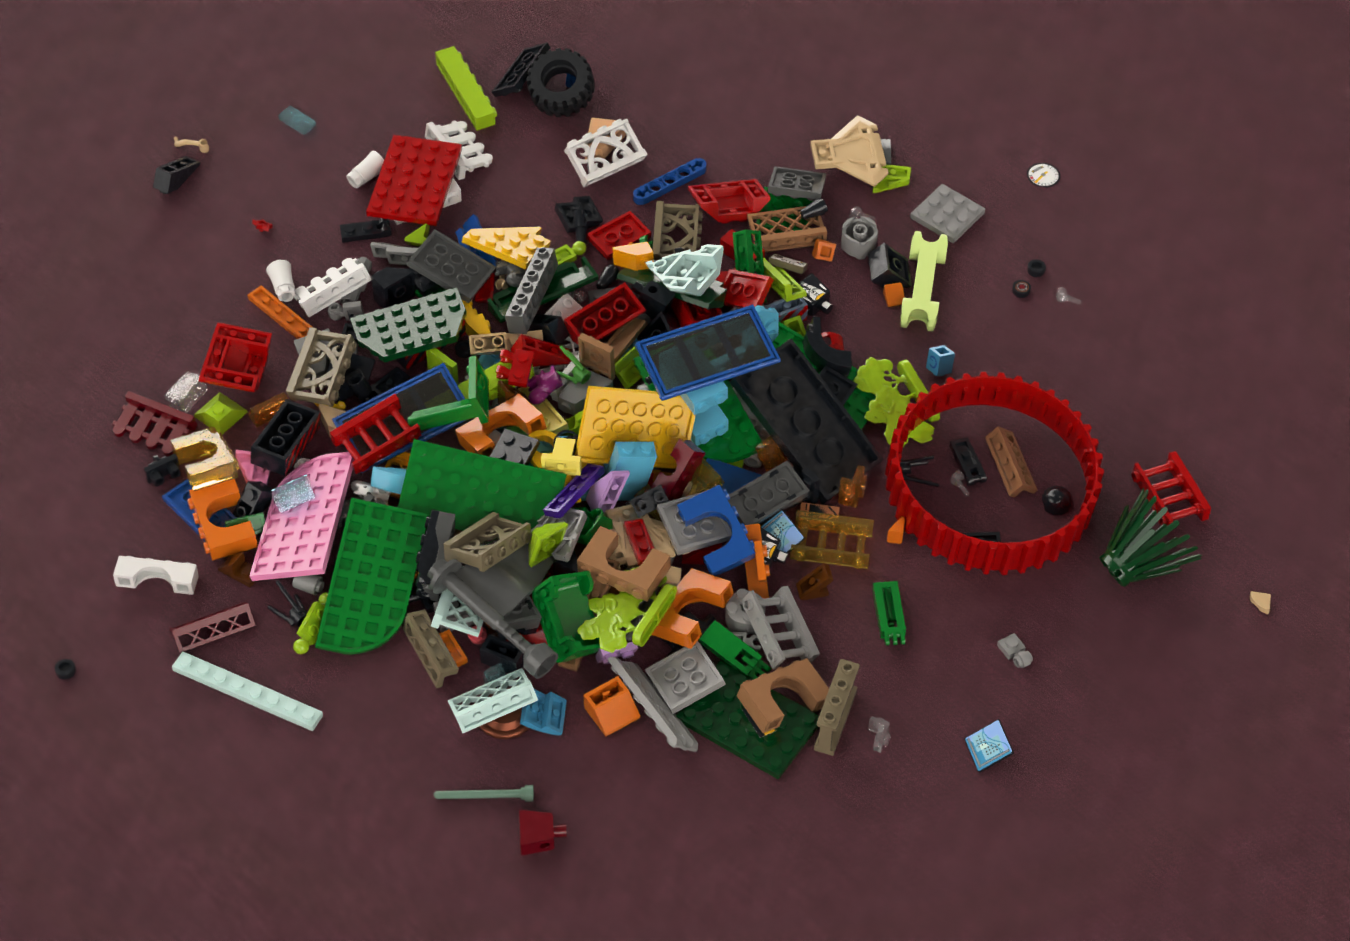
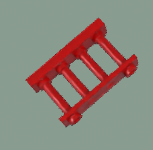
(372, 417)
(1181, 478)

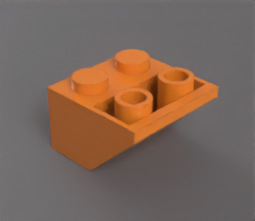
(611, 706)

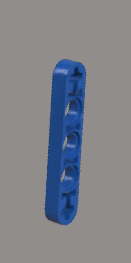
(694, 168)

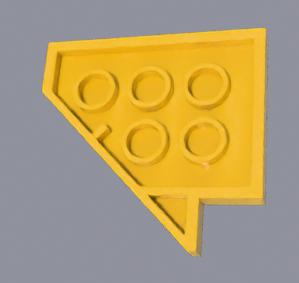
(509, 244)

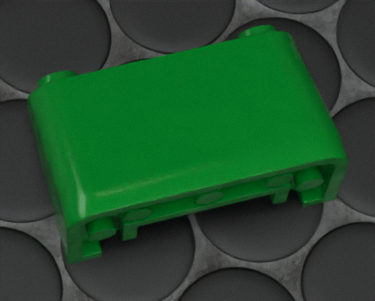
(563, 609)

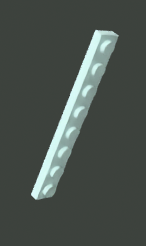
(247, 691)

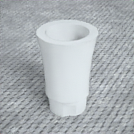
(366, 170)
(281, 278)

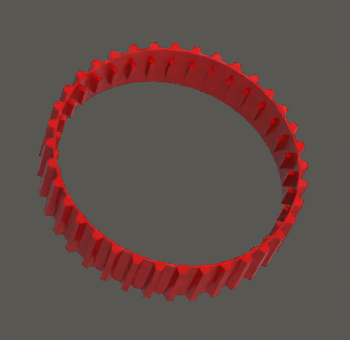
(1013, 395)

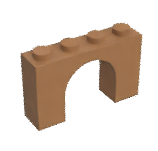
(637, 582)
(798, 676)

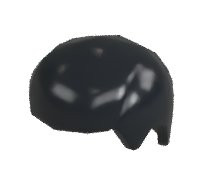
(1056, 500)

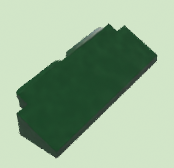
(565, 280)
(712, 297)

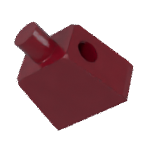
(538, 831)

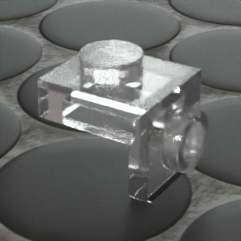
(880, 727)

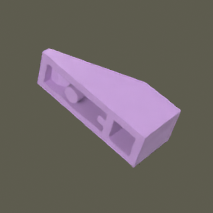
(607, 490)

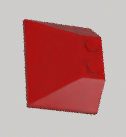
(730, 199)
(236, 357)

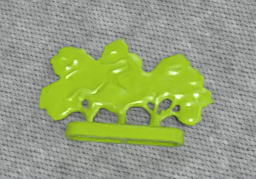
(889, 402)
(618, 611)

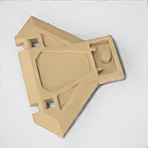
(854, 151)
(655, 528)

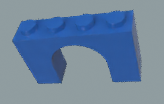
(715, 504)

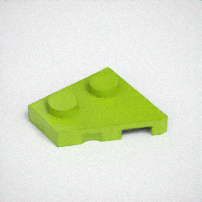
(897, 177)

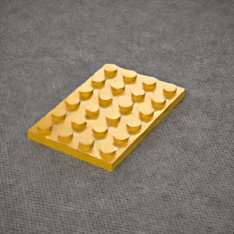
(631, 416)

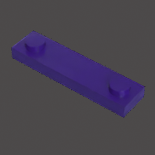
(574, 491)

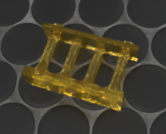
(834, 524)

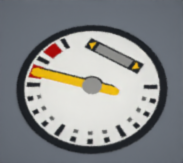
(1043, 175)

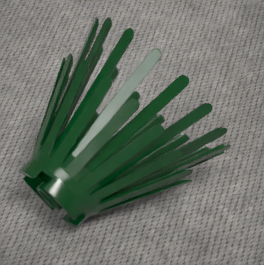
(1134, 545)

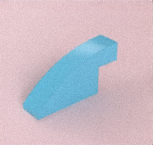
(388, 478)

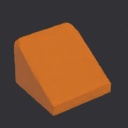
(823, 250)
(893, 294)
(895, 533)

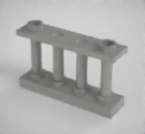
(793, 621)

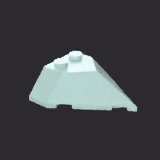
(689, 271)

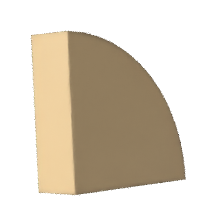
(1261, 601)

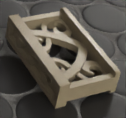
(665, 215)
(307, 357)
(467, 548)
(836, 707)

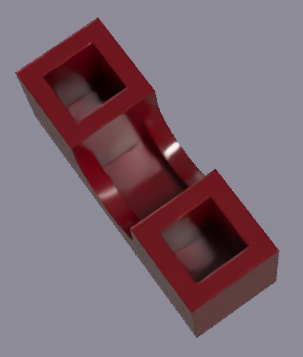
(688, 458)

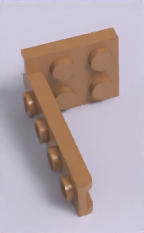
(603, 356)

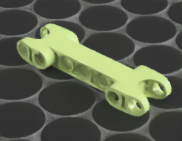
(920, 305)

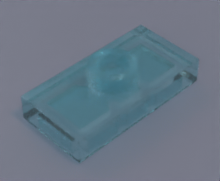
(297, 120)

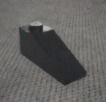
(174, 174)
(552, 327)

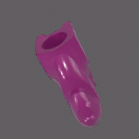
(543, 385)

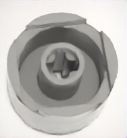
(859, 237)
(736, 615)

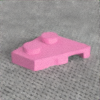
(250, 471)

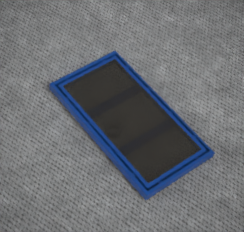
(707, 352)
(421, 392)

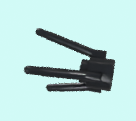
(906, 469)
(297, 613)

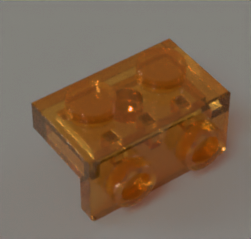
(852, 490)

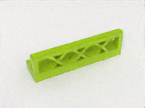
(783, 283)

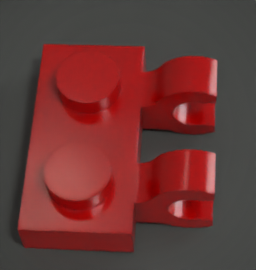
(520, 368)

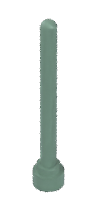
(525, 793)

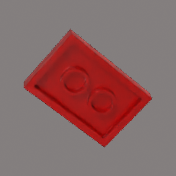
(617, 233)
(745, 288)

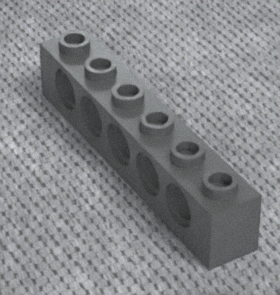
(531, 290)

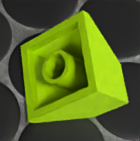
(220, 413)
(545, 541)

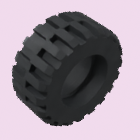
(558, 63)

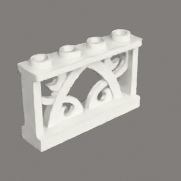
(596, 173)

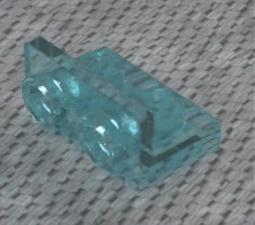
(293, 493)

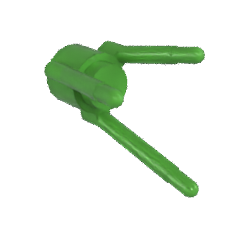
(579, 372)

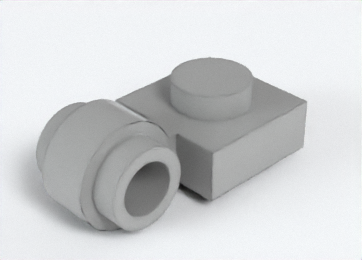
(336, 311)
(1014, 648)

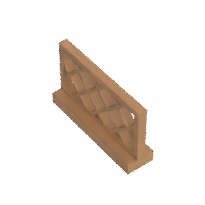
(789, 238)

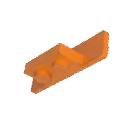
(756, 569)

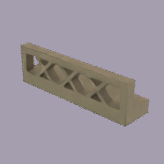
(429, 647)

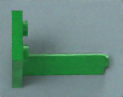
(475, 406)

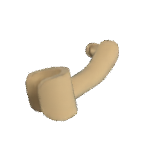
(203, 145)
(501, 283)

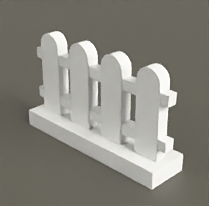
(442, 133)
(339, 286)

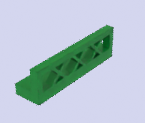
(744, 252)

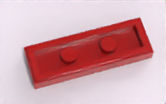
(638, 538)

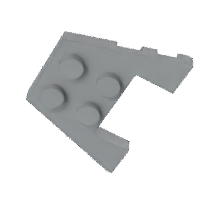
(575, 521)

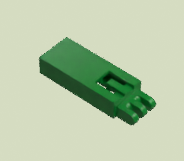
(888, 609)
(727, 648)

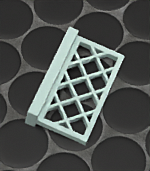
(442, 612)
(490, 708)

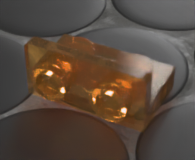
(266, 410)
(770, 454)

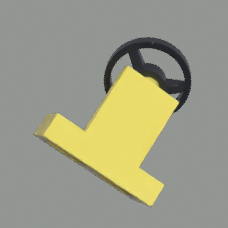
(562, 458)

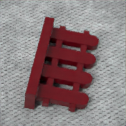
(151, 410)

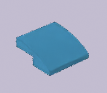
(545, 714)

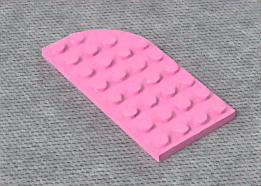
(303, 536)

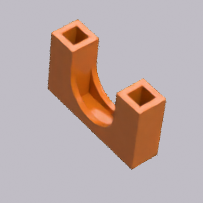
(514, 412)
(220, 540)
(694, 587)

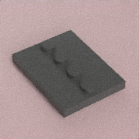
(451, 265)

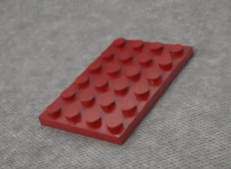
(414, 180)

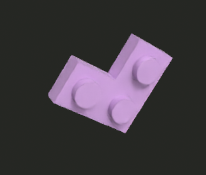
(628, 651)

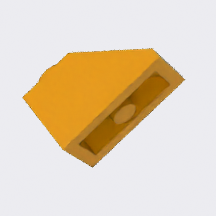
(633, 256)

